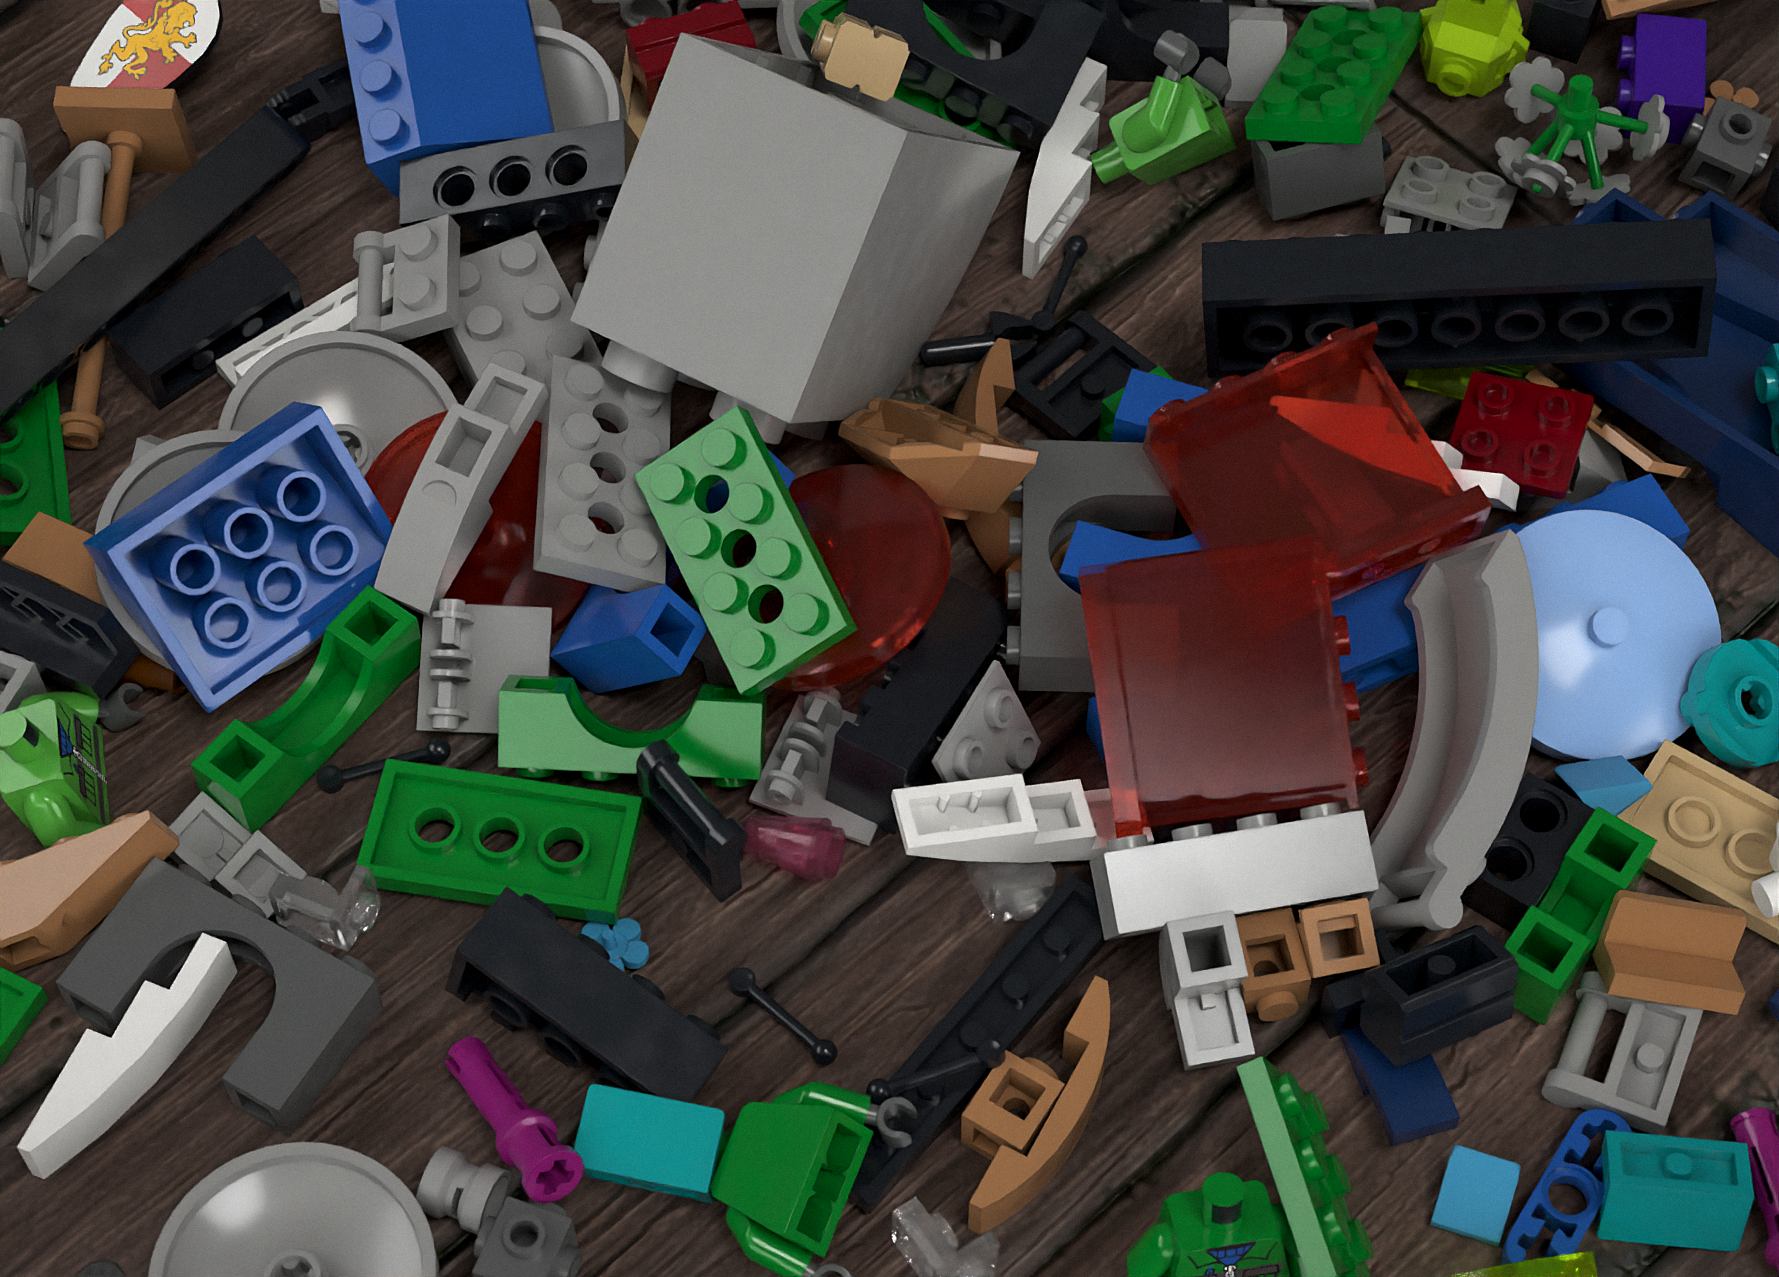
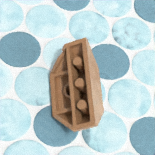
(945, 455)

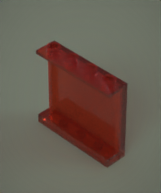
(1310, 451)
(1222, 682)

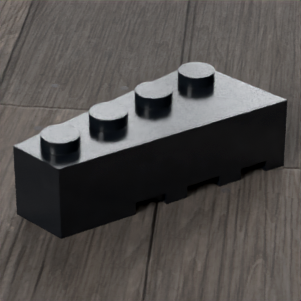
(917, 703)
(582, 1002)

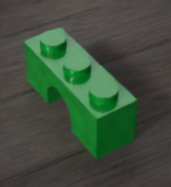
(1565, 927)

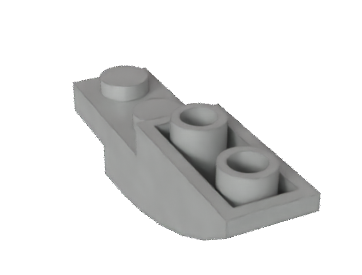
(454, 485)

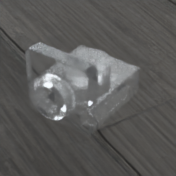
(1011, 888)
(324, 912)
(932, 1245)

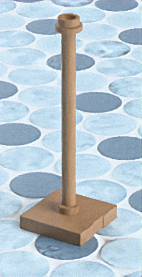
(144, 136)

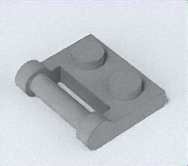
(16, 200)
(68, 214)
(424, 279)
(1644, 1062)

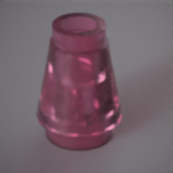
(797, 844)

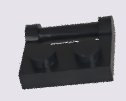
(1073, 401)
(690, 820)

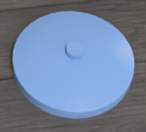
(1616, 634)

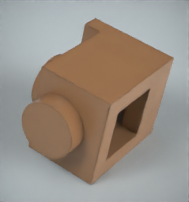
(1337, 936)
(1273, 946)
(1015, 1084)

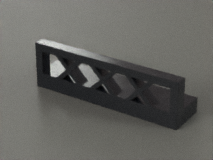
(62, 633)

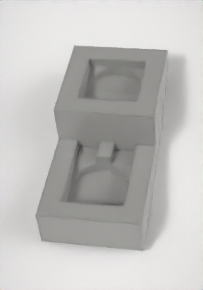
(229, 853)

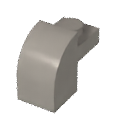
(1201, 985)

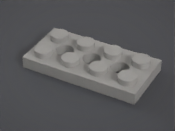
(572, 491)

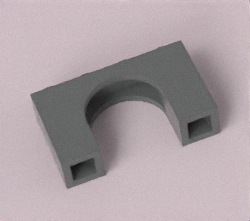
(1071, 482)
(318, 1002)

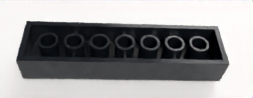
(1466, 295)

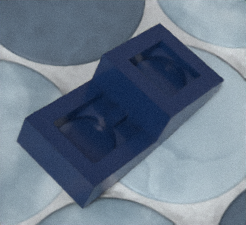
(1407, 1098)

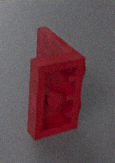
(1522, 432)

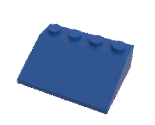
(442, 77)
(247, 553)

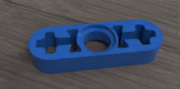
(1572, 1151)

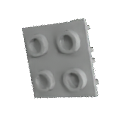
(1443, 194)
(469, 657)
(989, 735)
(800, 762)

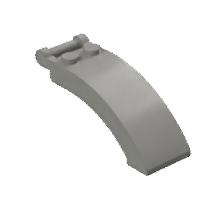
(1469, 731)

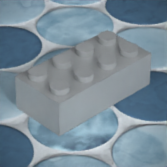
(516, 314)

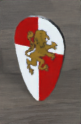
(151, 44)

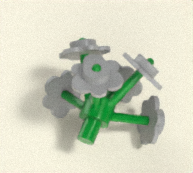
(1581, 132)

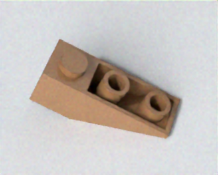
(70, 887)

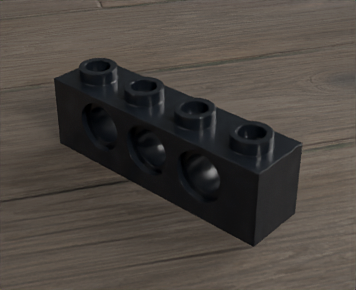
(499, 171)

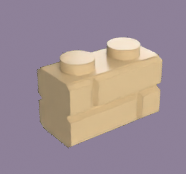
(860, 55)

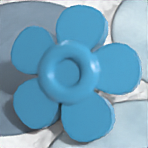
(620, 942)

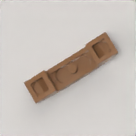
(978, 403)
(1018, 1178)

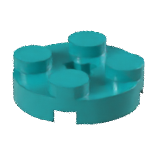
(1716, 706)

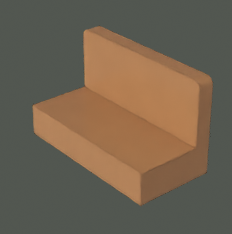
(1671, 952)

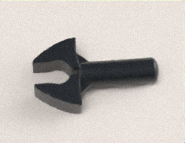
(974, 347)

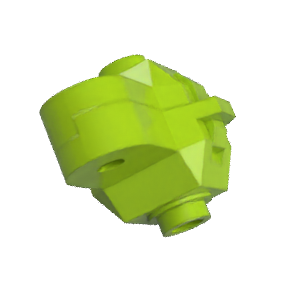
(1471, 44)

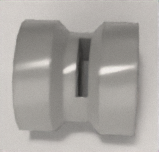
(462, 1189)

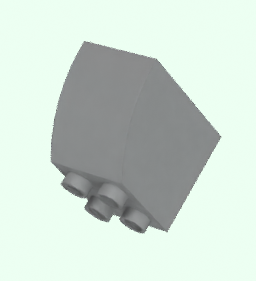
(785, 238)

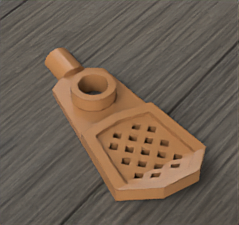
(1620, 439)

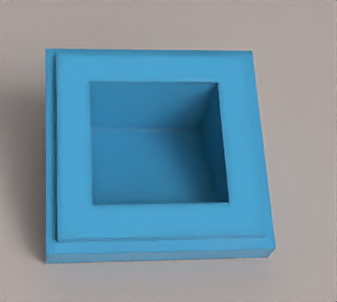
(1604, 783)
(1475, 1195)

